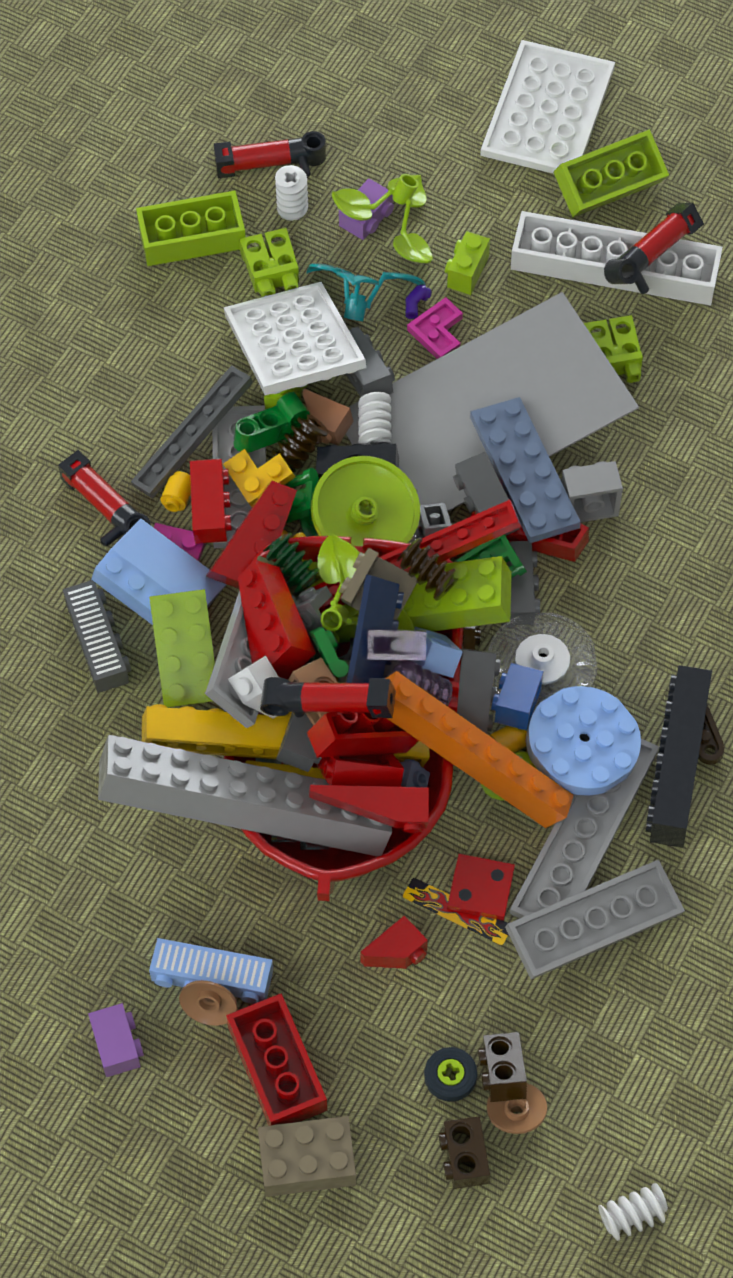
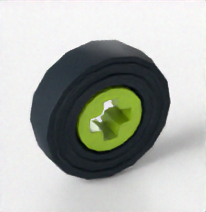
(442, 1086)

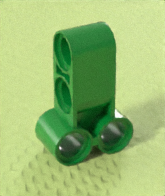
(270, 424)

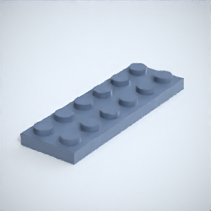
(525, 470)

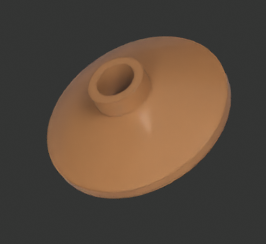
(207, 1002)
(531, 1110)

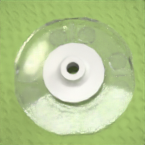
(549, 645)

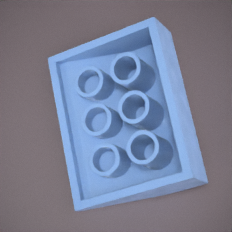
(151, 565)

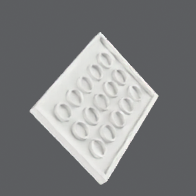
(547, 107)
(294, 338)

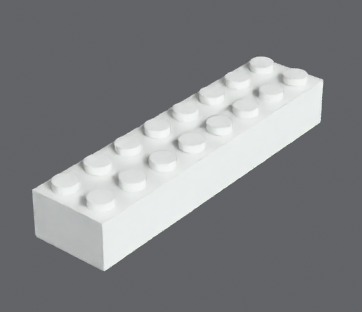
(582, 249)

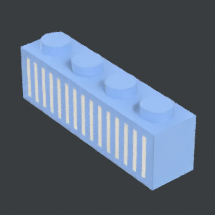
(183, 963)

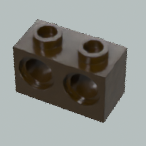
(503, 1060)
(470, 1152)

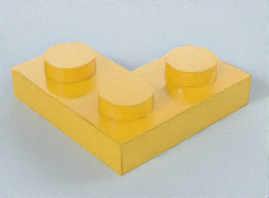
(253, 480)

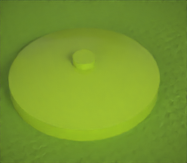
(365, 500)

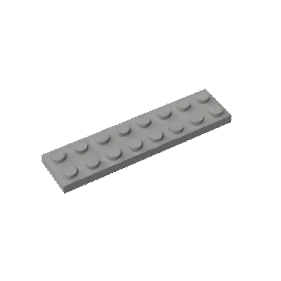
(580, 841)

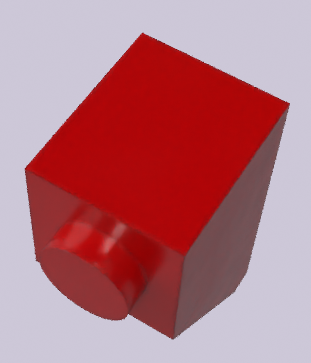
(396, 947)

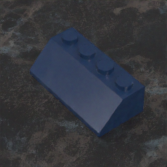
(376, 613)

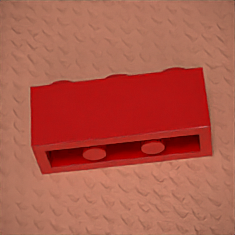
(209, 501)

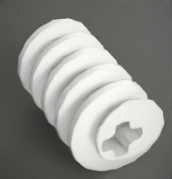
(291, 192)
(374, 418)
(634, 1211)

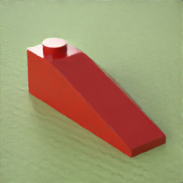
(388, 805)

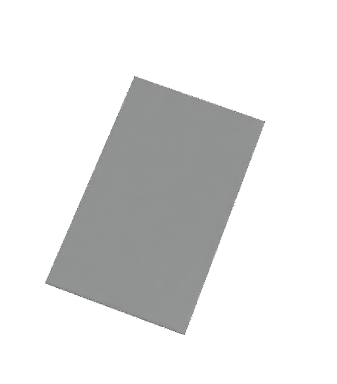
(536, 356)

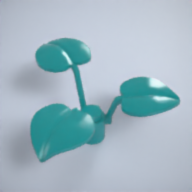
(355, 302)

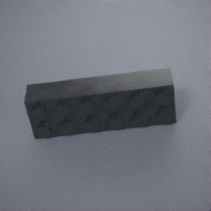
(678, 756)

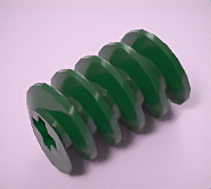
(292, 563)

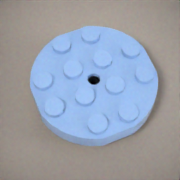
(583, 740)

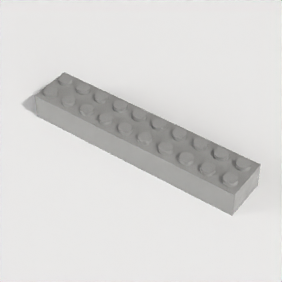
(230, 795)

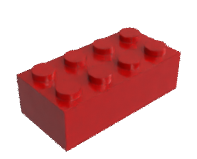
(276, 1062)

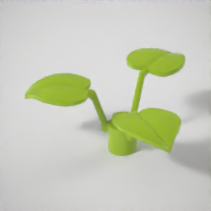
(405, 190)
(334, 566)

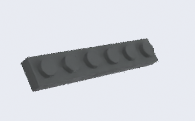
(192, 432)

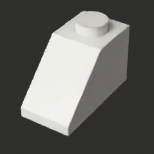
(250, 681)

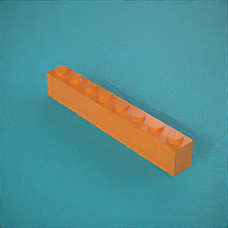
(478, 754)

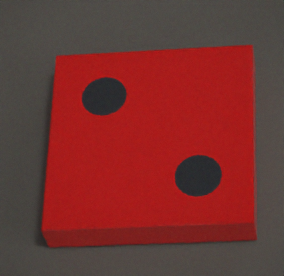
(481, 887)

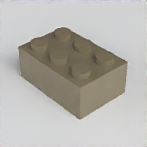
(307, 1156)

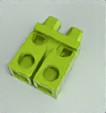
(270, 263)
(619, 345)

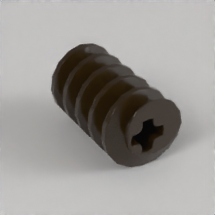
(301, 442)
(427, 569)

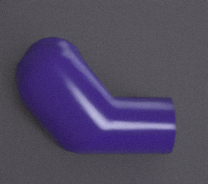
(413, 298)

